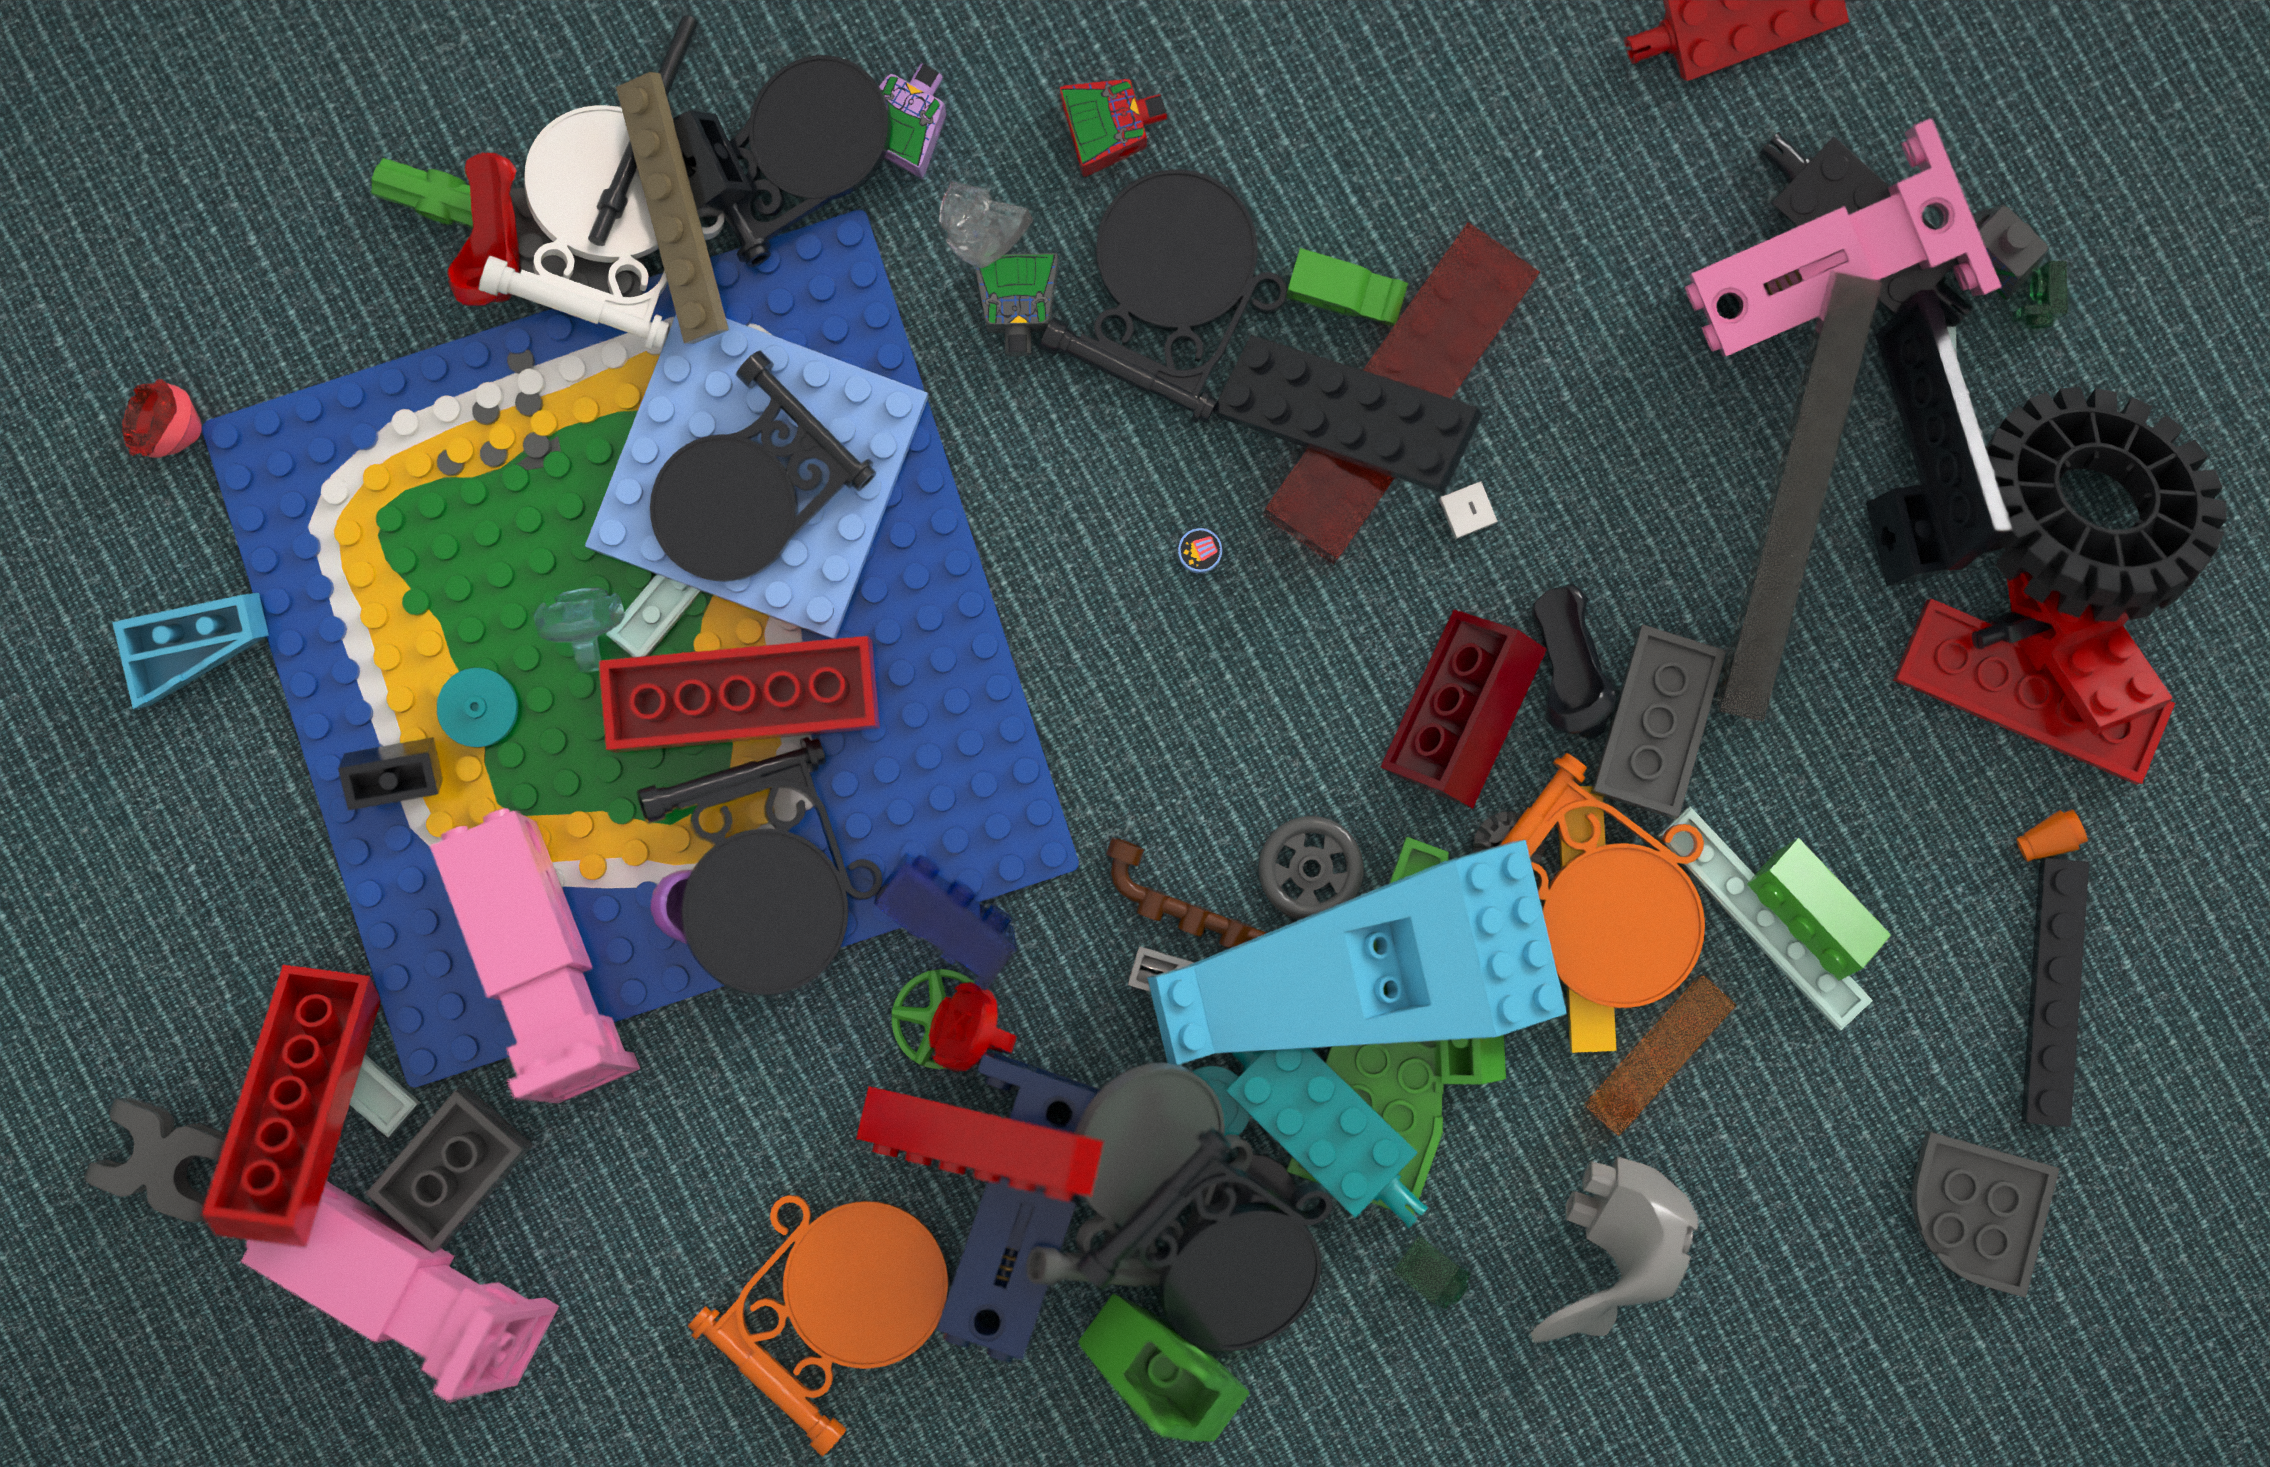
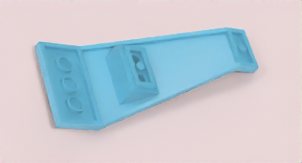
(1453, 943)

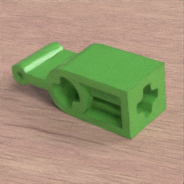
(1345, 288)

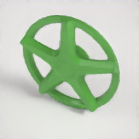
(922, 1015)

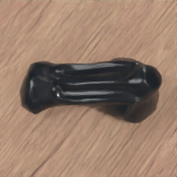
(1579, 691)

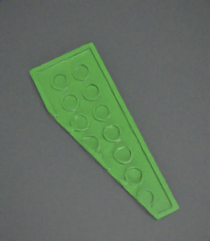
(1398, 1078)

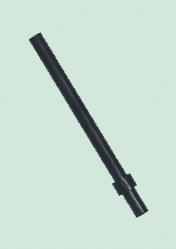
(614, 200)

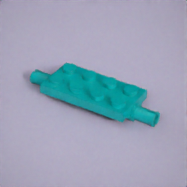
(1326, 1129)

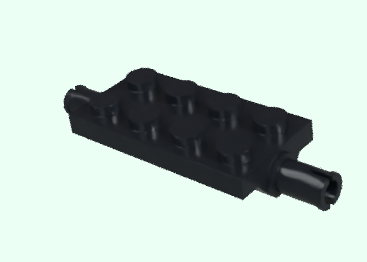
(1839, 180)

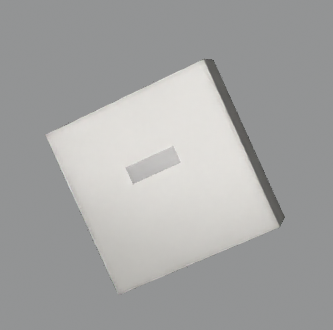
(1468, 510)

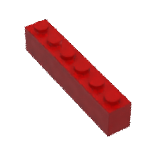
(980, 1141)

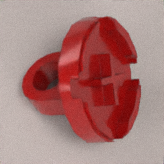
(967, 1028)

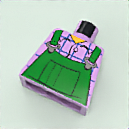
(914, 118)

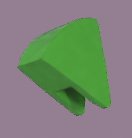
(1160, 1374)

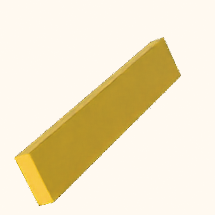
(1589, 1023)

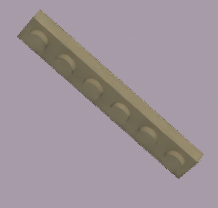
(672, 208)

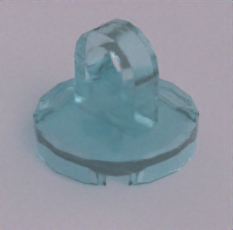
(579, 619)

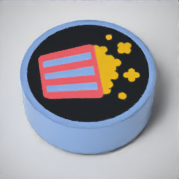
(1200, 550)

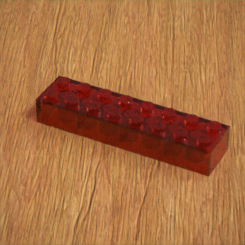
(1428, 349)

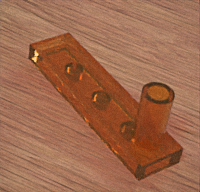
(1659, 1055)

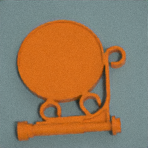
(1618, 913)
(858, 1291)

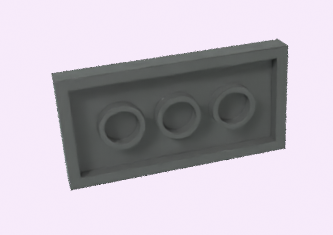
(1658, 721)

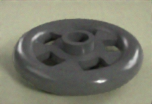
(1292, 835)

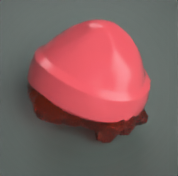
(160, 420)

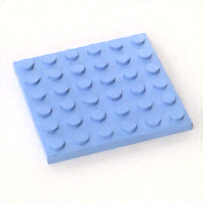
(700, 396)

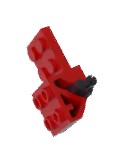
(2089, 658)

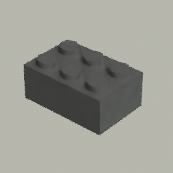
(449, 1169)

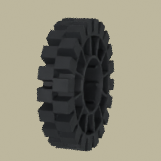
(2089, 563)

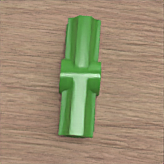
(430, 193)

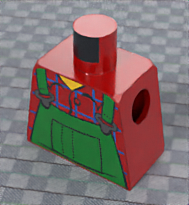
(1108, 121)

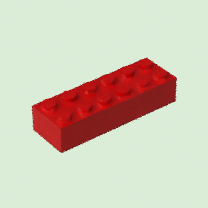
(739, 694)
(292, 1107)

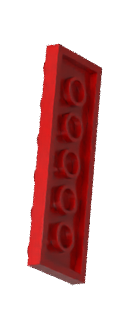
(2010, 692)

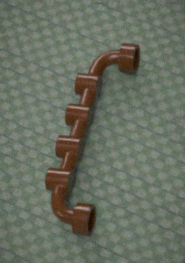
(1156, 903)

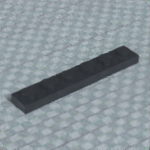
(2055, 992)

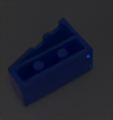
(948, 917)

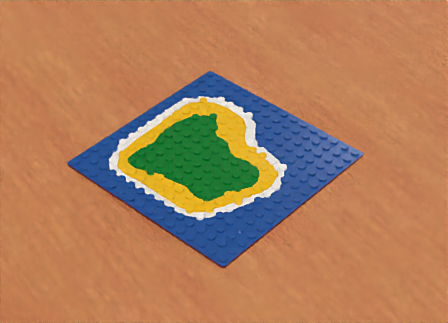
(402, 576)

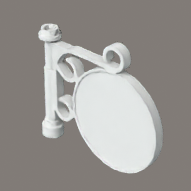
(562, 185)

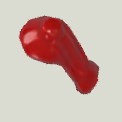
(492, 232)

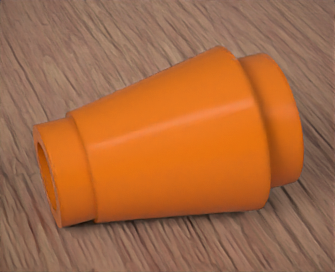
(2053, 836)

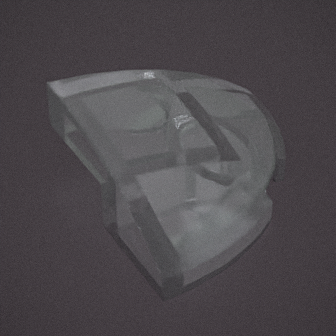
(979, 227)

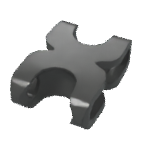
(158, 1159)

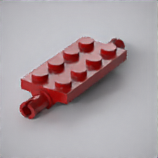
(1725, 32)

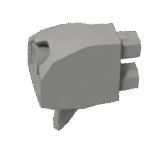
(1646, 1231)

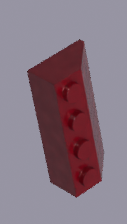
(1463, 707)

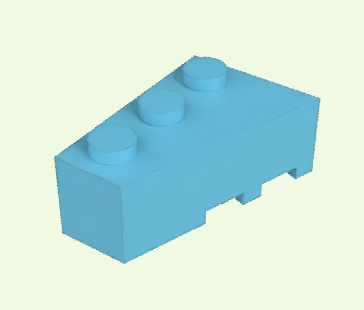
(181, 644)

